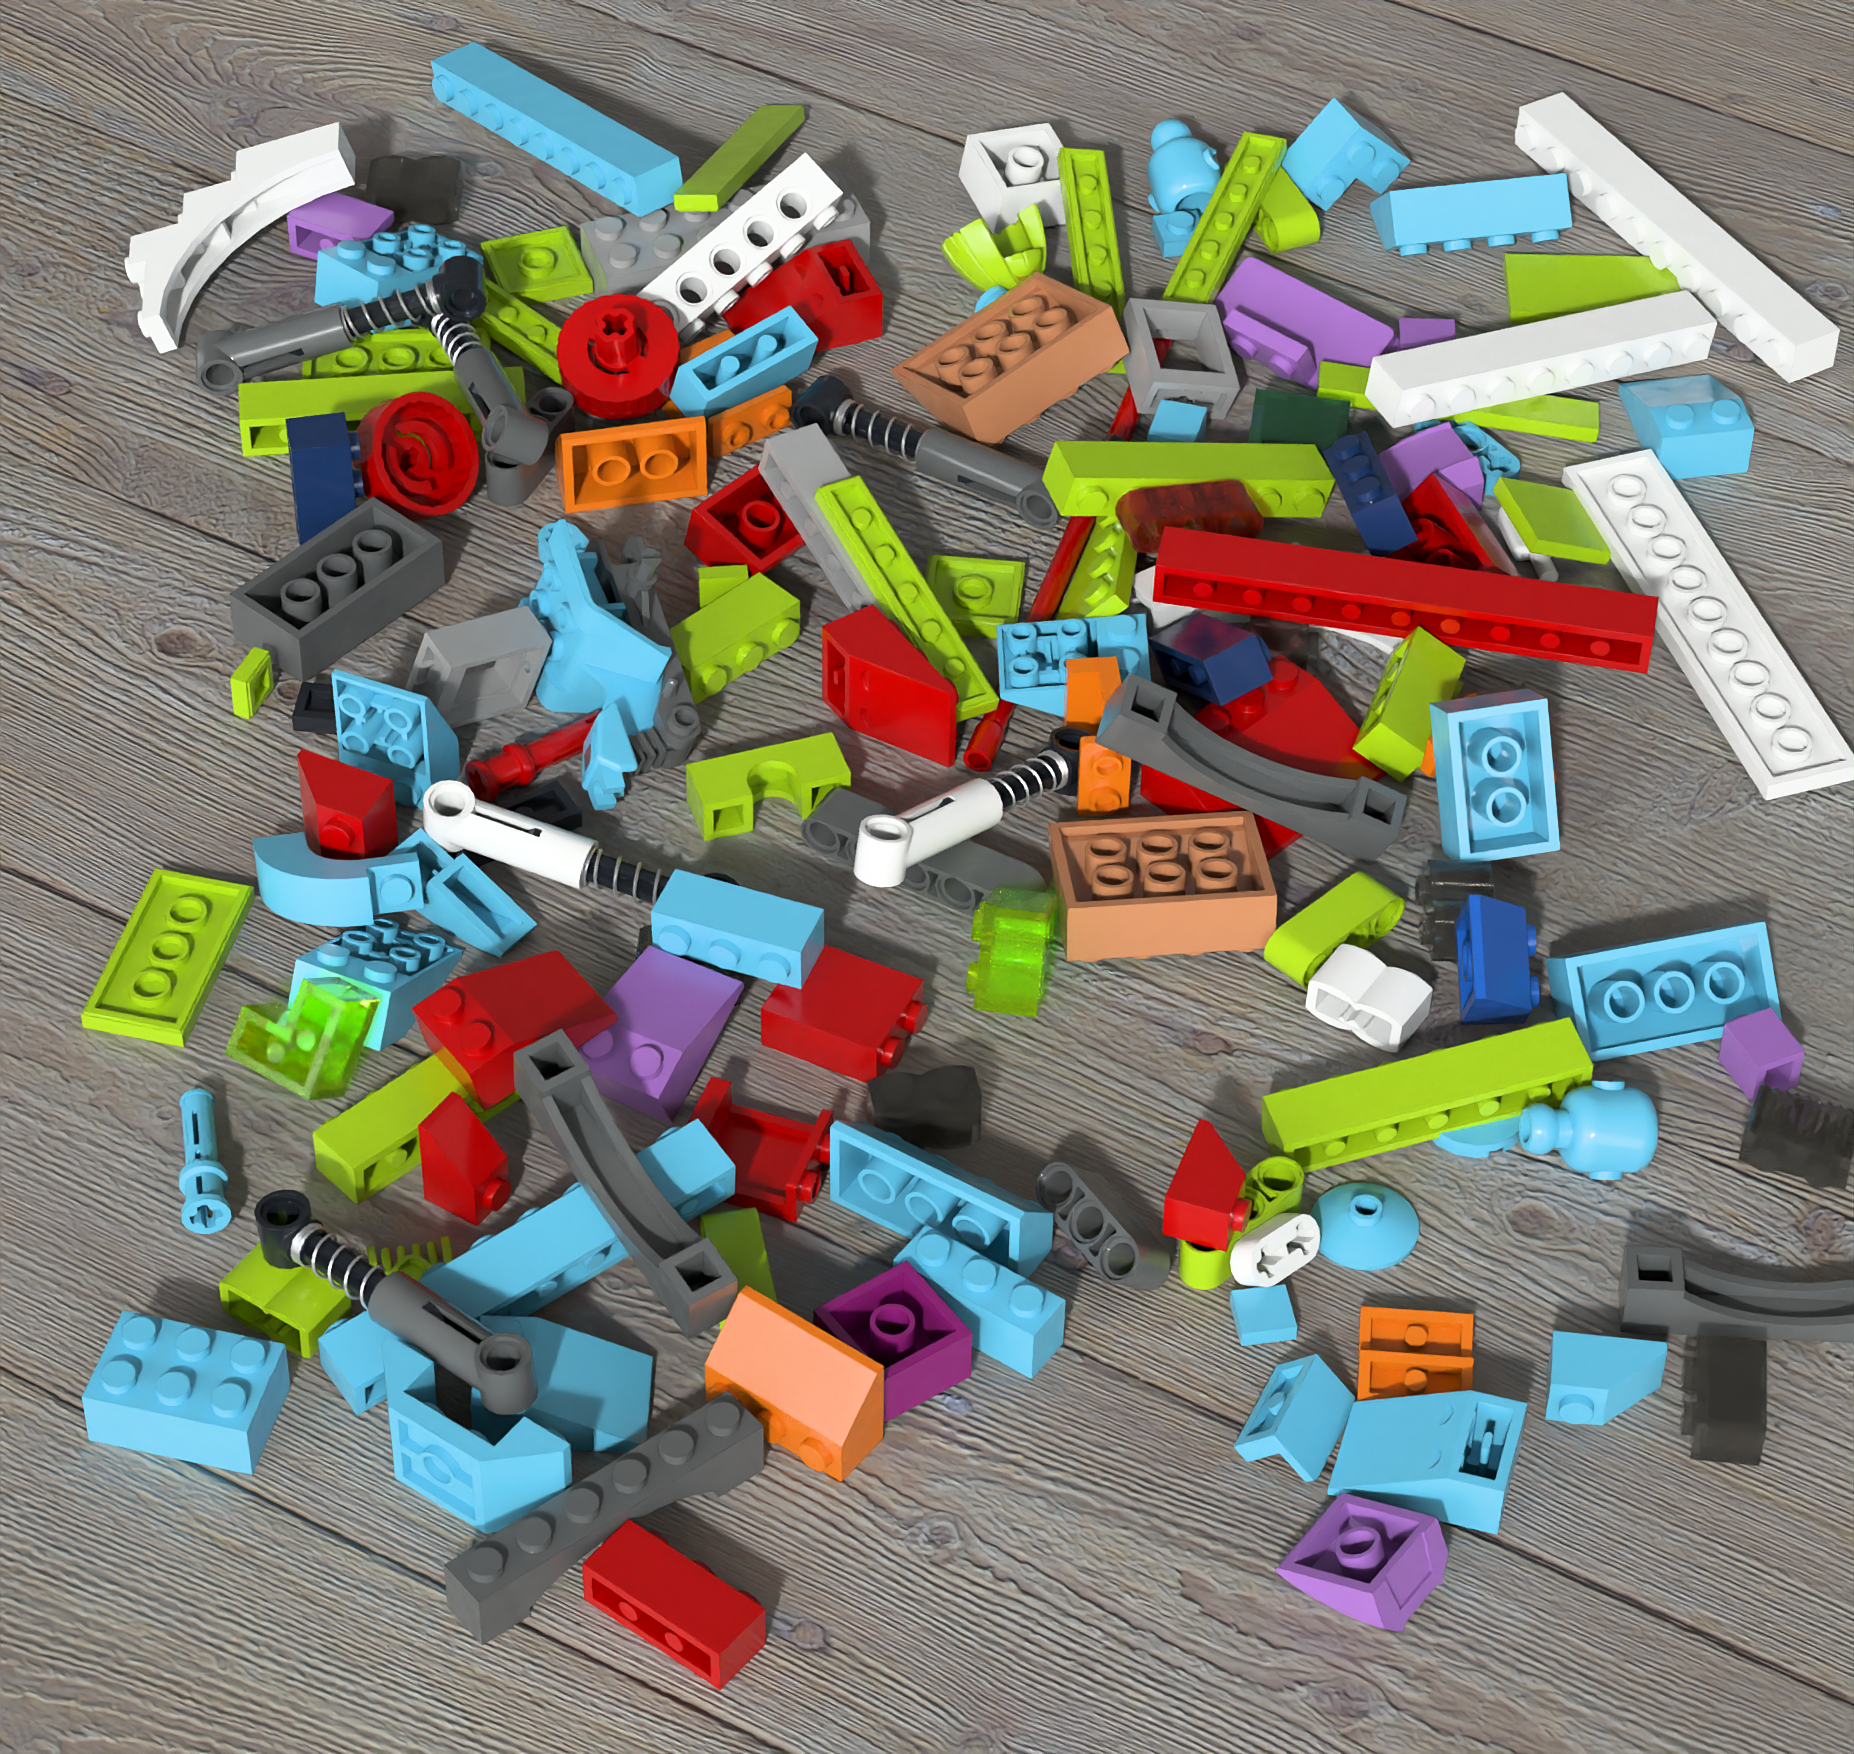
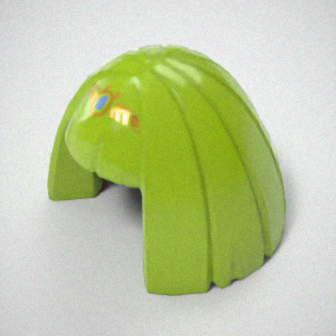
(995, 258)

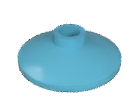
(1365, 1226)

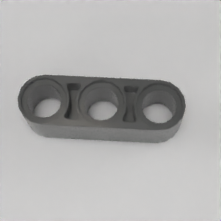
(513, 482)
(1084, 1205)

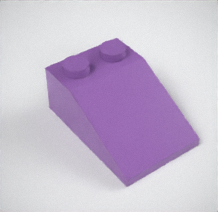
(663, 1031)

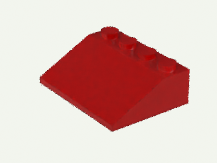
(1283, 721)

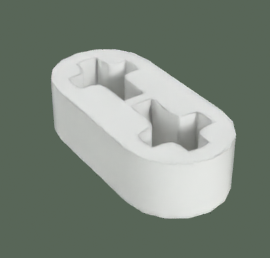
(1279, 1260)

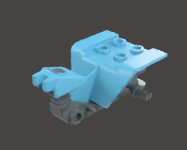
(613, 658)

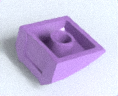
(1435, 451)
(1369, 1560)

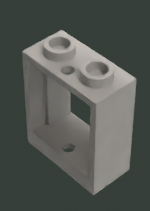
(1186, 321)
(508, 637)

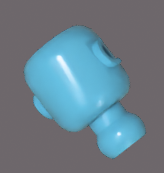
(1180, 169)
(1595, 1129)

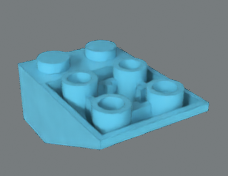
(382, 266)
(1036, 653)
(393, 736)
(386, 963)
(1433, 1455)

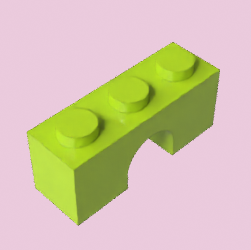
(727, 786)

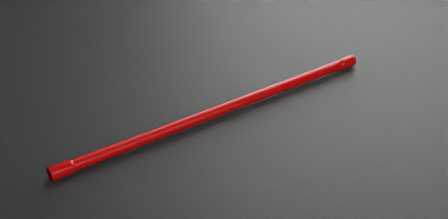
(990, 730)

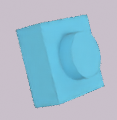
(1174, 231)

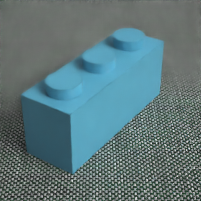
(745, 365)
(738, 928)
(1003, 1310)

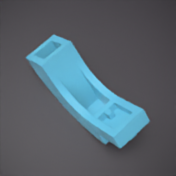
(333, 891)

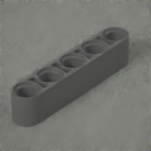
(953, 877)

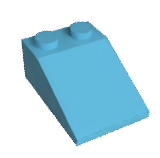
(1690, 425)
(586, 1388)

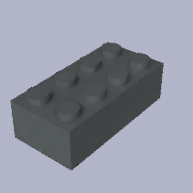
(338, 589)

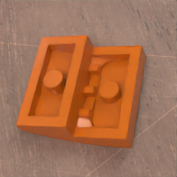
(1413, 1353)

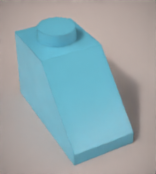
(1599, 1376)

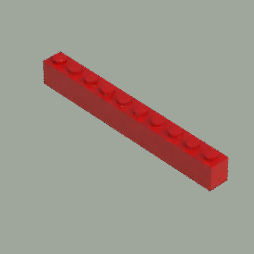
(1400, 595)

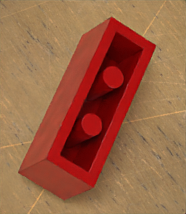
(674, 1603)

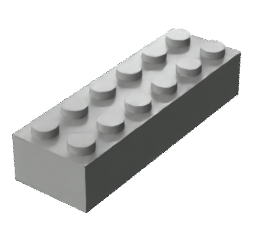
(632, 251)

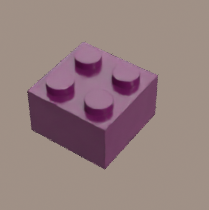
(905, 1330)

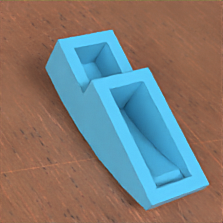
(465, 898)

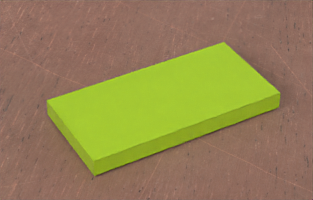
(1563, 285)
(387, 353)
(168, 957)

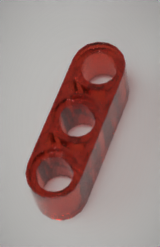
(1206, 506)

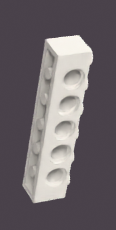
(799, 186)

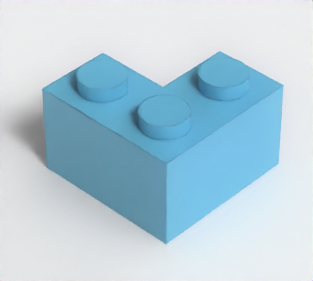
(1337, 151)

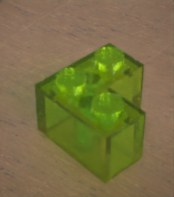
(1014, 945)
(313, 1044)

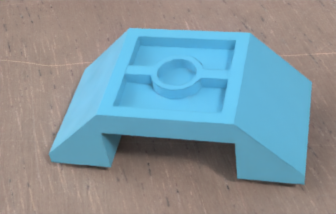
(460, 1466)

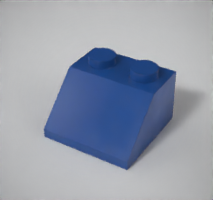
(1495, 962)

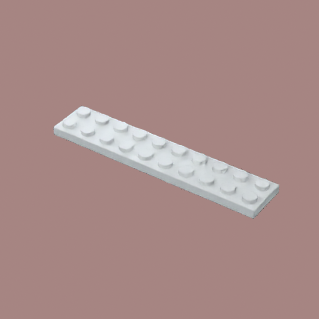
(1712, 626)

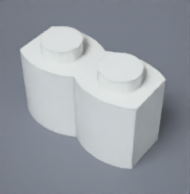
(1369, 998)

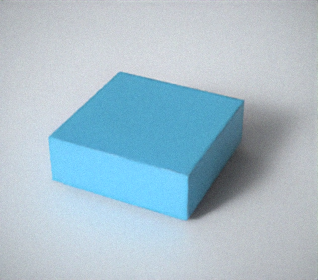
(1263, 1315)

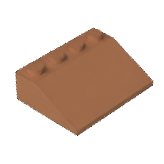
(1014, 359)
(1162, 886)

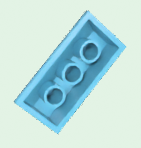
(1473, 213)
(1664, 988)
(910, 1188)

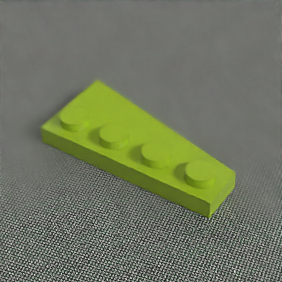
(1103, 575)

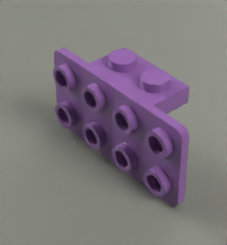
(1295, 325)

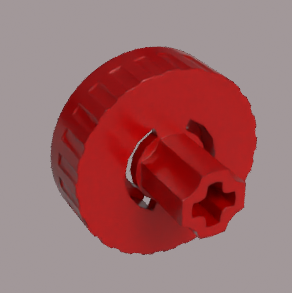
(621, 331)
(398, 467)

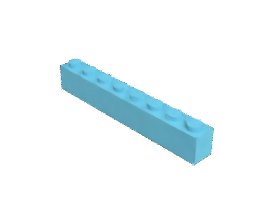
(557, 128)
(535, 1258)

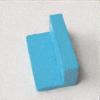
(1298, 1416)

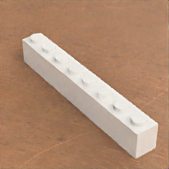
(1539, 358)

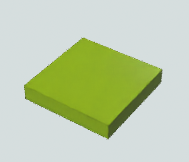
(538, 265)
(1551, 521)
(977, 592)

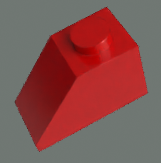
(462, 1162)
(1206, 1193)

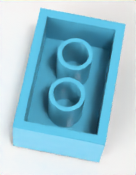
(1495, 776)
(186, 1392)

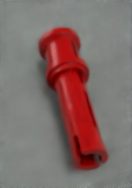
(520, 763)

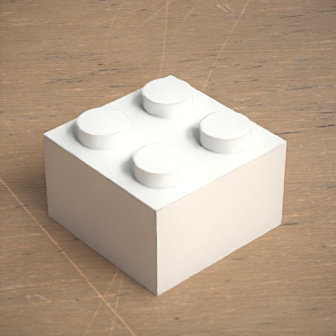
(1013, 171)

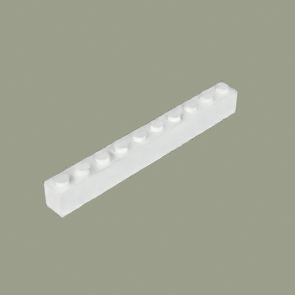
(1679, 237)

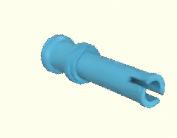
(203, 1177)

